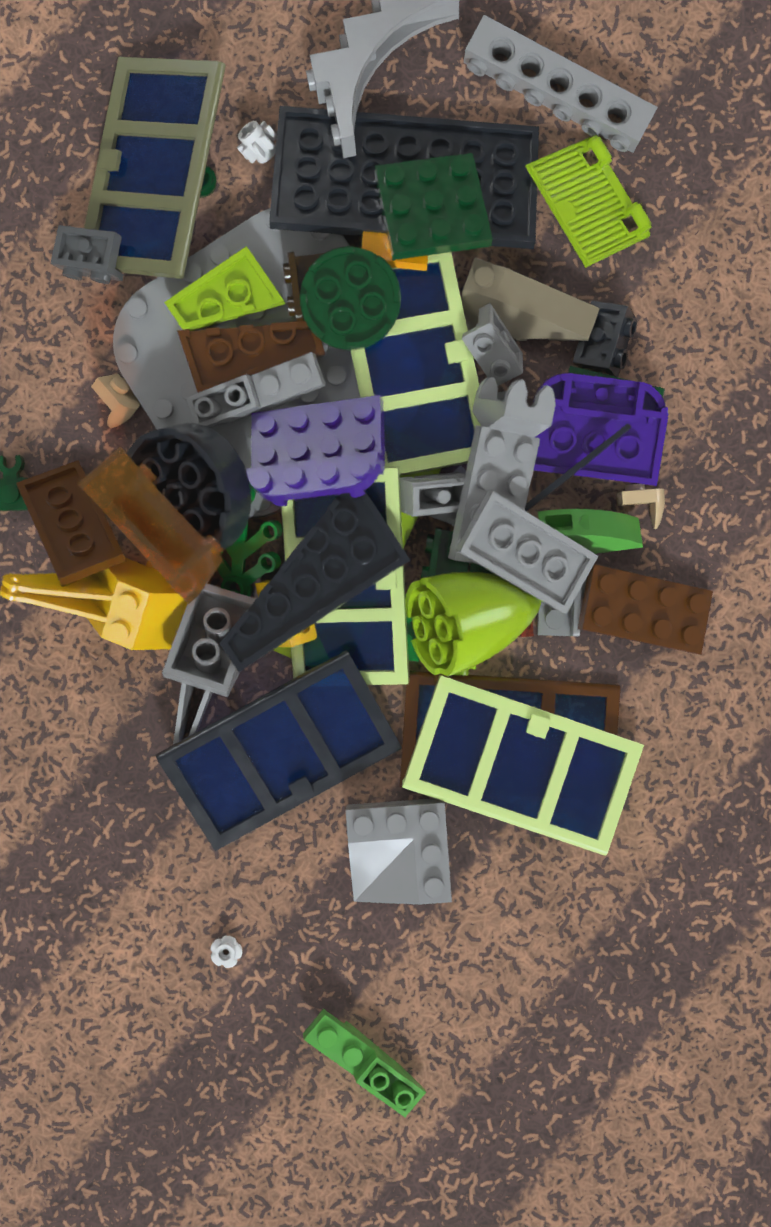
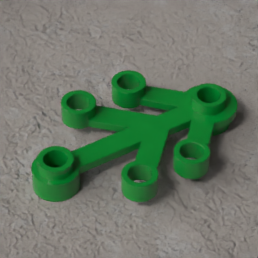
(242, 550)

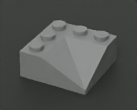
(399, 852)

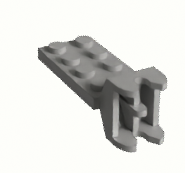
(501, 449)

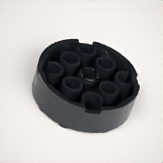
(198, 477)

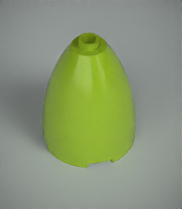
(466, 618)

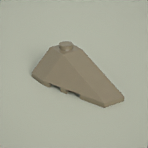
(526, 305)

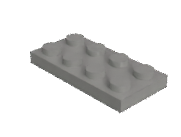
(526, 552)

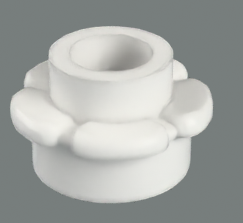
(231, 945)

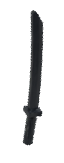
(577, 467)

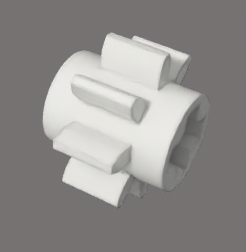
(257, 142)

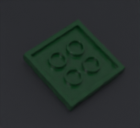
(433, 206)

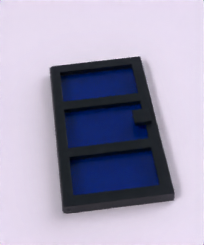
(279, 750)

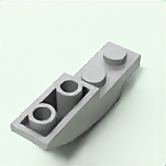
(256, 392)

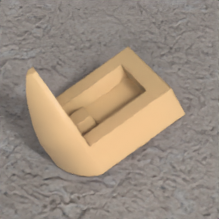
(118, 397)
(636, 494)

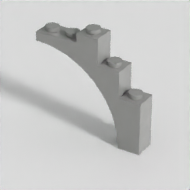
(367, 41)

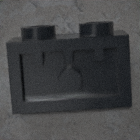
(608, 340)

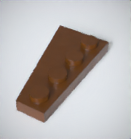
(229, 353)

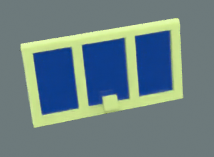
(424, 373)
(375, 620)
(522, 765)

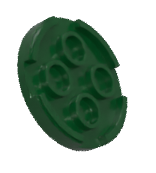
(350, 298)

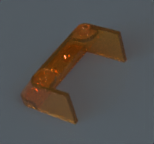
(153, 524)

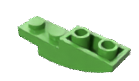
(596, 529)
(366, 1061)

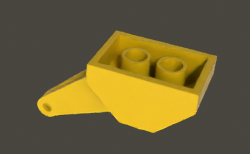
(122, 603)

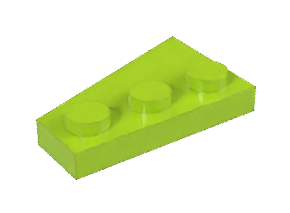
(225, 293)

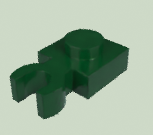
(9, 493)

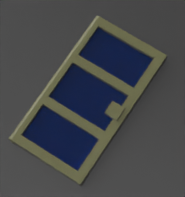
(155, 160)

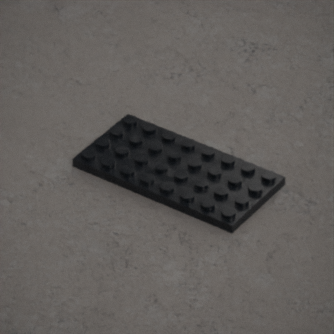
(339, 195)

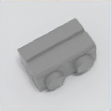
(431, 493)

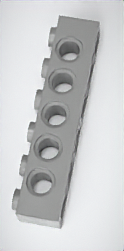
(551, 68)

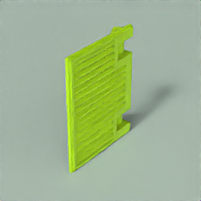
(589, 200)

